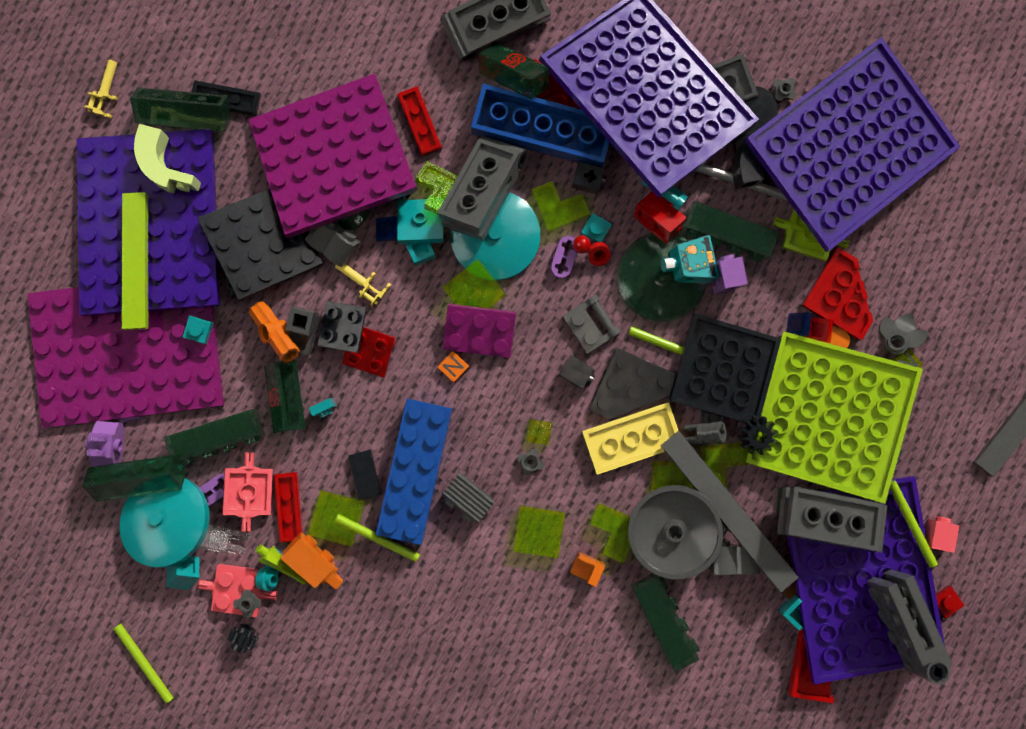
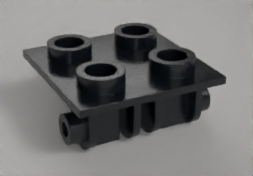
(342, 326)

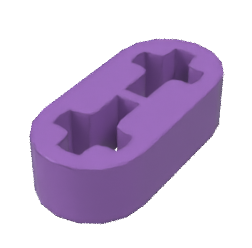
(559, 256)
(210, 486)

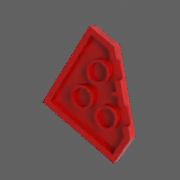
(841, 295)

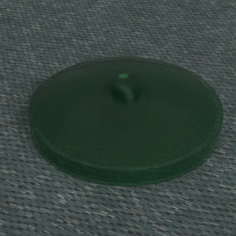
(649, 289)

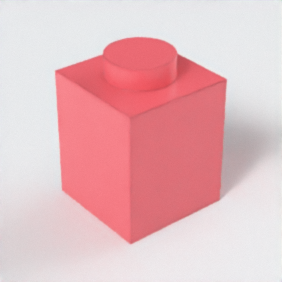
(941, 534)

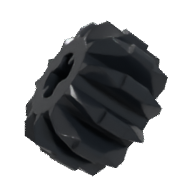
(764, 440)

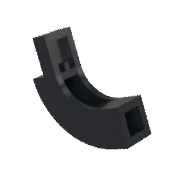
(746, 168)

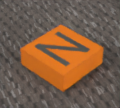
(453, 366)

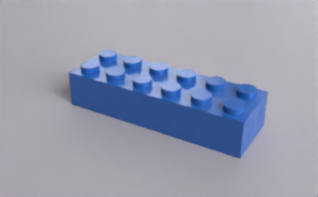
(538, 126)
(414, 471)

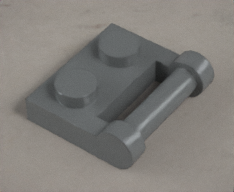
(585, 328)

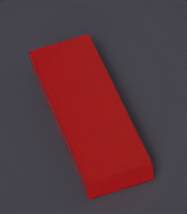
(419, 121)
(288, 506)

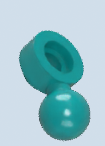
(267, 578)

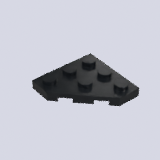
(630, 385)

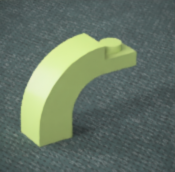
(149, 153)

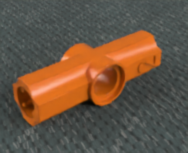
(274, 332)

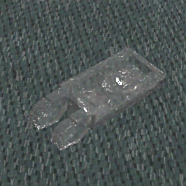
(218, 540)

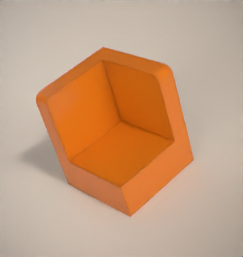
(587, 568)

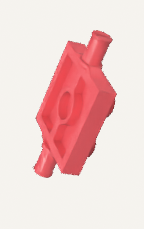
(247, 491)
(229, 585)

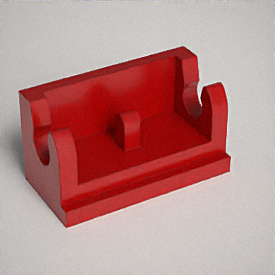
(659, 217)

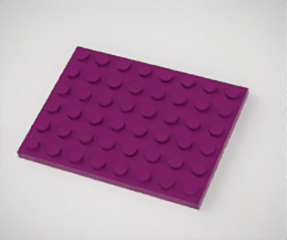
(101, 373)

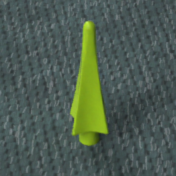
(272, 558)

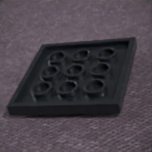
(253, 245)
(724, 369)

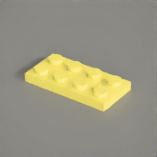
(630, 438)

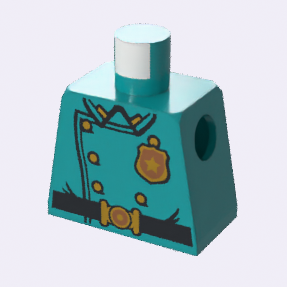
(692, 261)

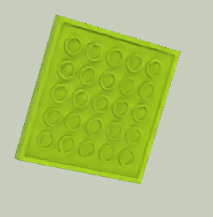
(837, 416)

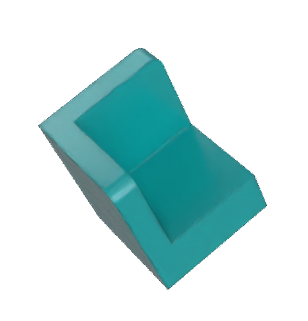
(183, 575)
(791, 611)

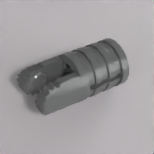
(706, 433)

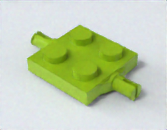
(801, 240)

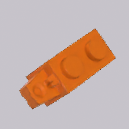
(311, 562)

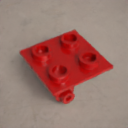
(373, 353)

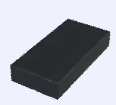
(365, 474)

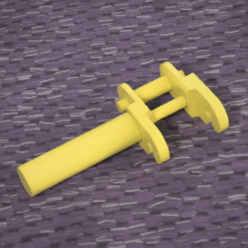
(104, 90)
(356, 277)

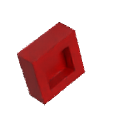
(820, 329)
(948, 601)

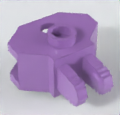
(105, 443)

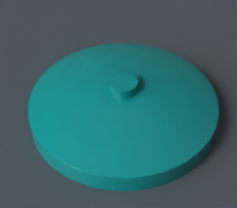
(509, 243)
(165, 526)

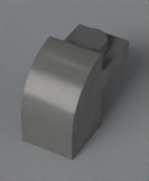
(302, 327)

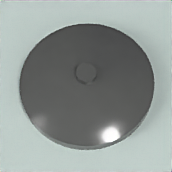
(675, 532)

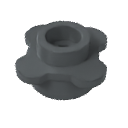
(784, 95)
(532, 455)
(247, 596)

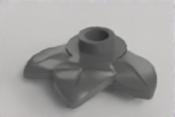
(903, 331)

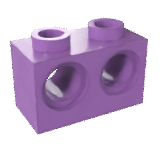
(731, 274)

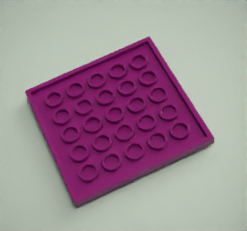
(332, 156)

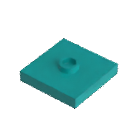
(418, 223)

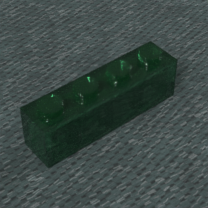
(180, 109)
(730, 231)
(214, 436)
(134, 478)
(665, 622)

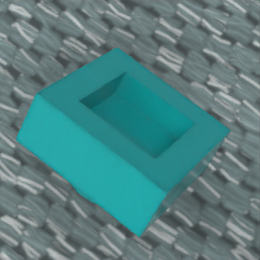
(596, 228)
(420, 252)
(198, 329)
(323, 408)

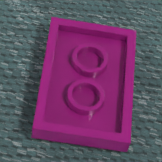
(479, 330)

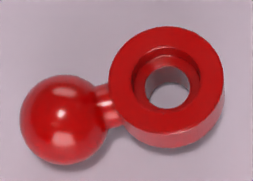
(582, 244)

